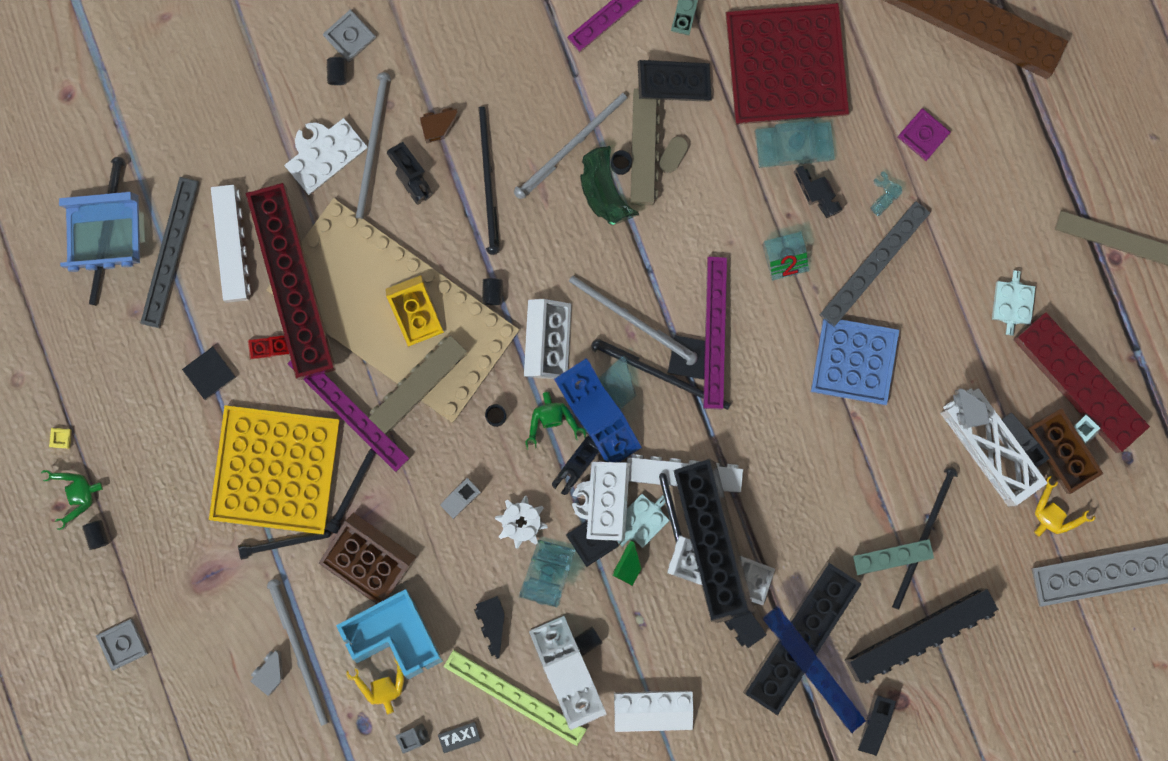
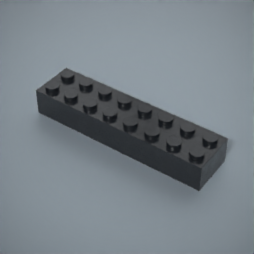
(713, 541)
(814, 621)
(921, 635)

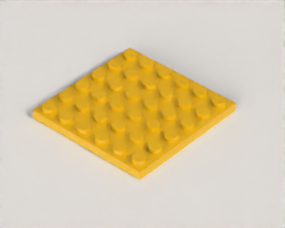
(274, 469)

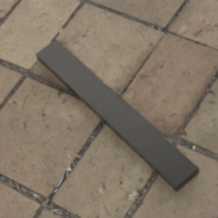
(169, 252)

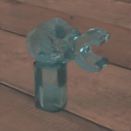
(892, 190)

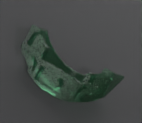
(600, 189)

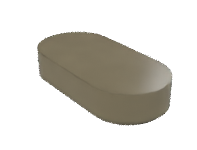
(673, 154)

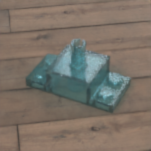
(794, 144)
(547, 573)

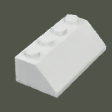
(547, 338)
(653, 711)

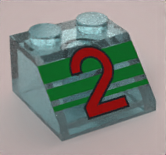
(786, 256)

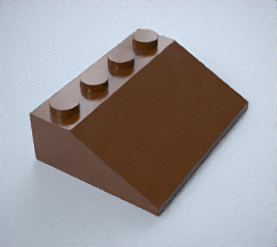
(367, 559)

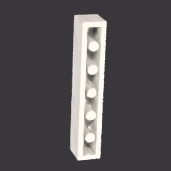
(230, 244)
(648, 472)

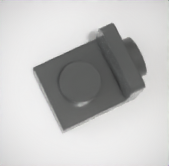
(413, 738)

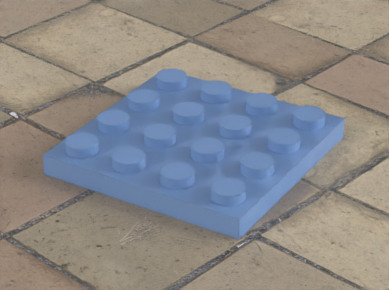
(855, 361)

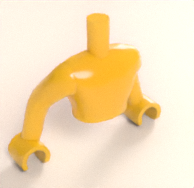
(1053, 516)
(382, 690)

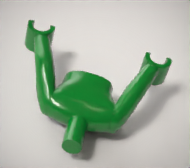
(551, 416)
(77, 493)

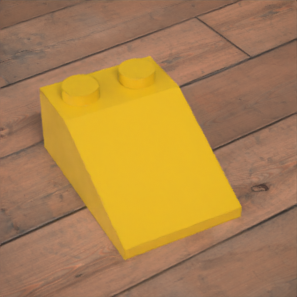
(414, 310)

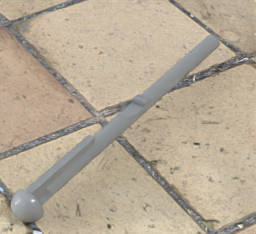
(384, 78)
(548, 168)
(690, 356)
(287, 624)

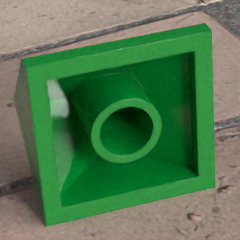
(628, 565)

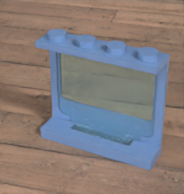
(102, 231)

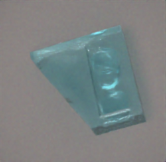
(618, 382)

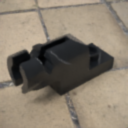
(409, 172)
(818, 191)
(577, 464)

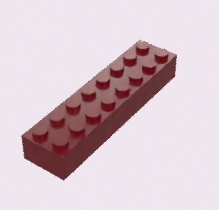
(1081, 382)

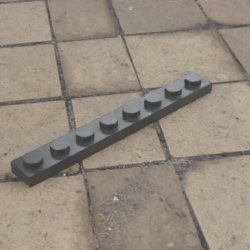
(874, 264)

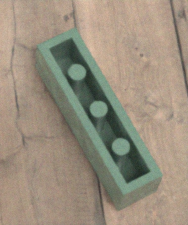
(893, 557)

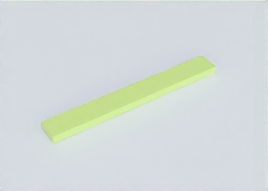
(513, 697)

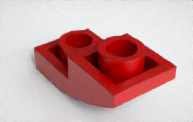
(267, 347)

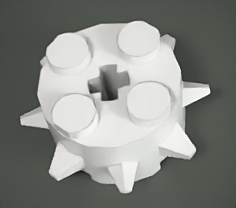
(513, 513)

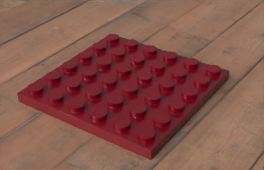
(787, 63)

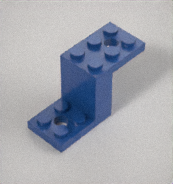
(597, 412)

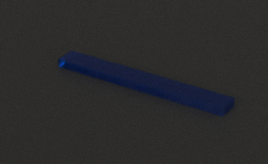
(814, 669)

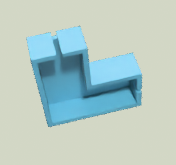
(393, 625)

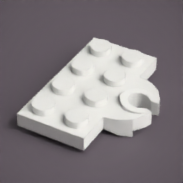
(324, 154)
(605, 501)

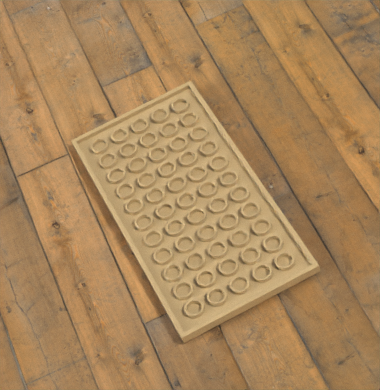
(350, 275)

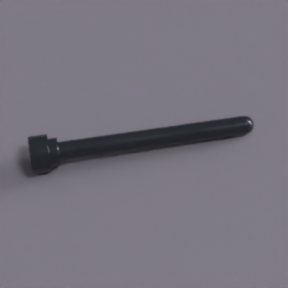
(670, 506)
(334, 524)
(247, 550)

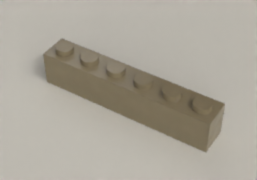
(643, 150)
(418, 385)

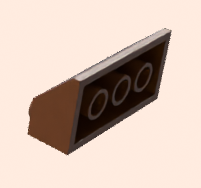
(1067, 452)

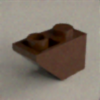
(438, 125)

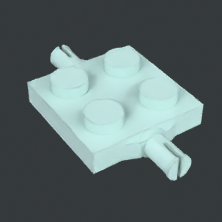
(1013, 303)
(644, 520)

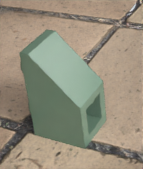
(684, 16)

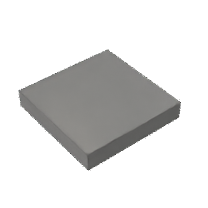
(349, 36)
(122, 644)

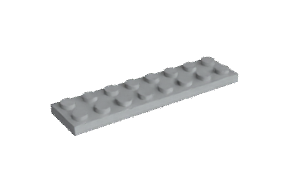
(1101, 575)

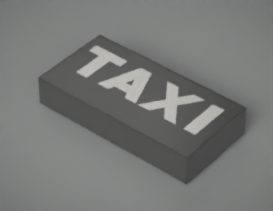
(459, 737)

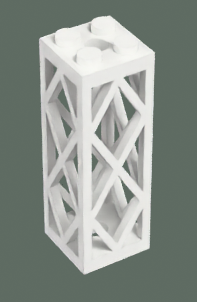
(1012, 452)

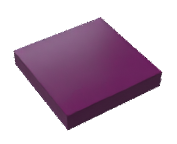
(924, 134)

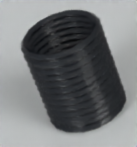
(337, 71)
(621, 153)
(492, 291)
(491, 407)
(95, 535)
(587, 641)

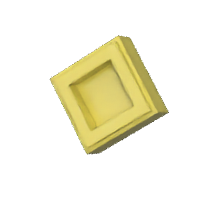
(60, 438)

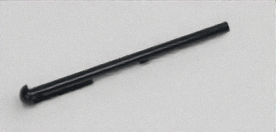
(116, 162)
(493, 248)
(634, 361)
(950, 473)

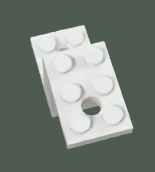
(688, 570)
(567, 672)

